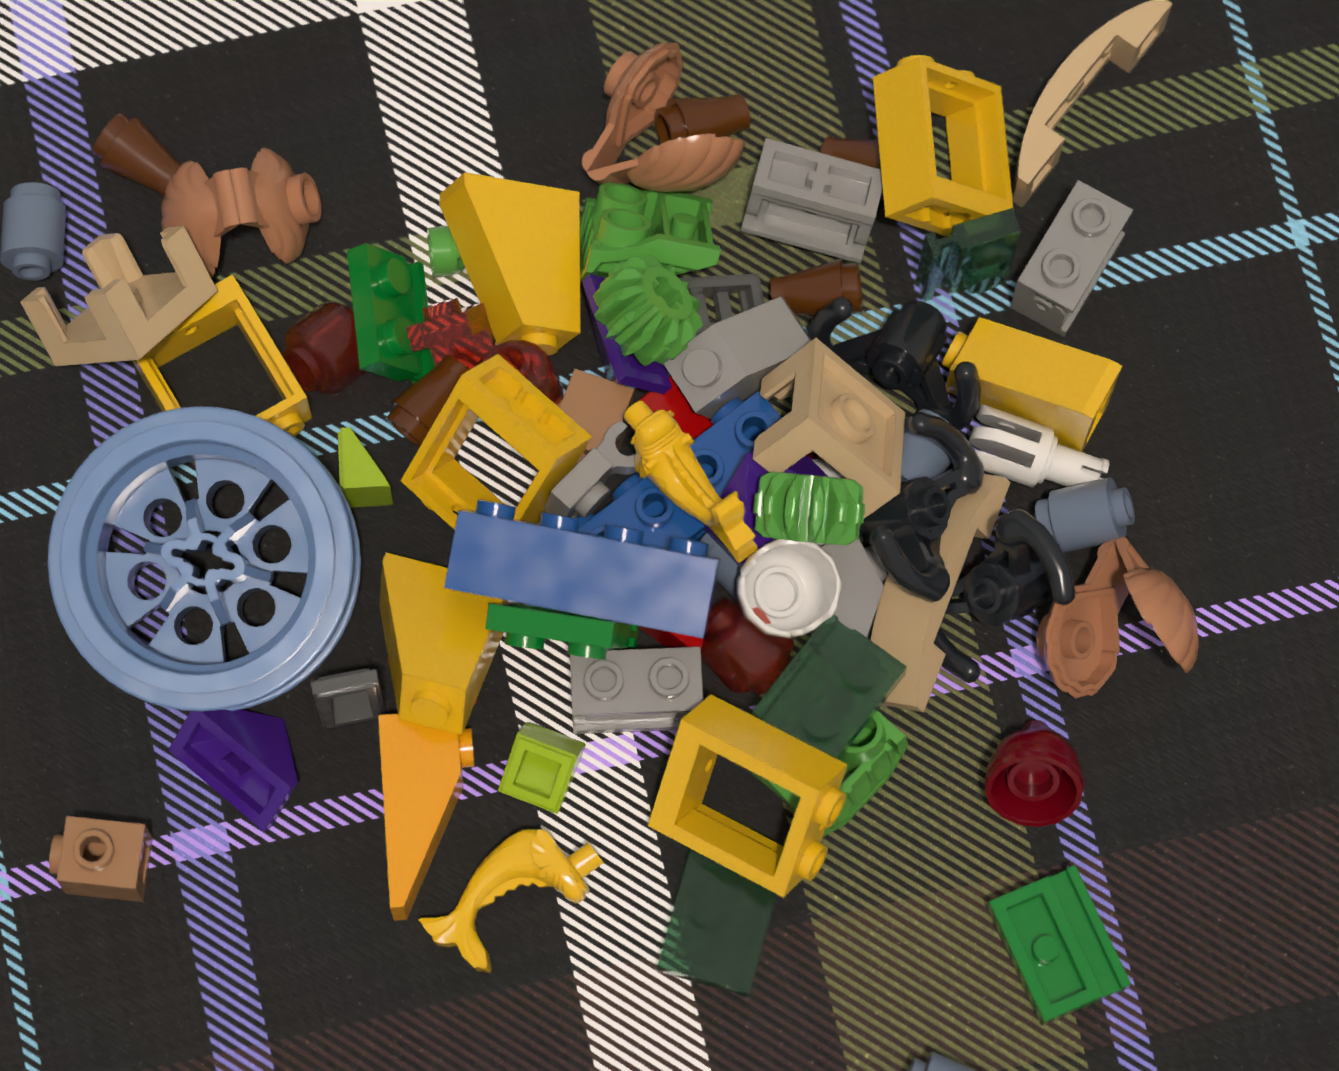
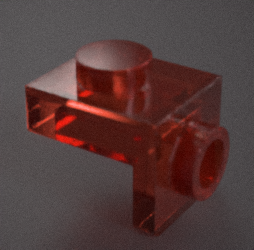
(453, 331)

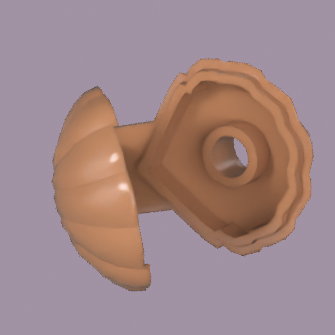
(678, 165)
(260, 198)
(1083, 637)

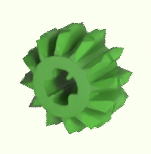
(647, 310)
(809, 508)

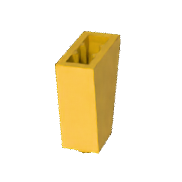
(519, 255)
(1036, 379)
(434, 643)

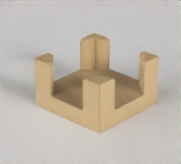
(129, 309)
(836, 418)

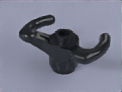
(905, 357)
(910, 525)
(1008, 584)

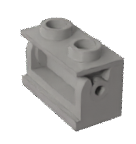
(813, 200)
(1070, 258)
(635, 690)

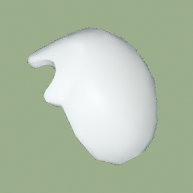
(791, 585)

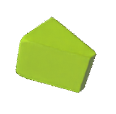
(359, 475)
(541, 767)

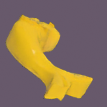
(671, 465)
(519, 860)

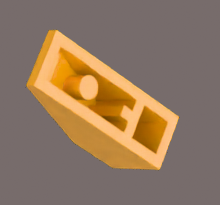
(419, 795)

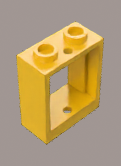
(907, 152)
(216, 315)
(514, 412)
(792, 764)

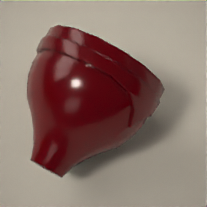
(1034, 777)

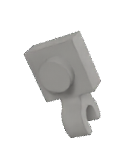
(585, 485)

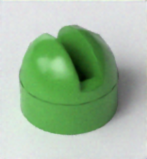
(443, 252)

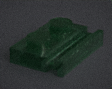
(972, 257)
(831, 688)
(716, 927)

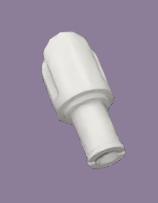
(1032, 447)

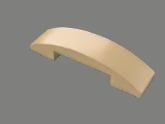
(1120, 41)
(908, 624)

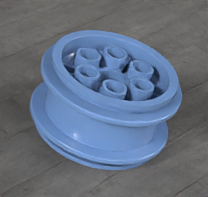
(123, 487)

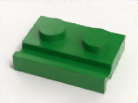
(385, 301)
(586, 635)
(1058, 945)

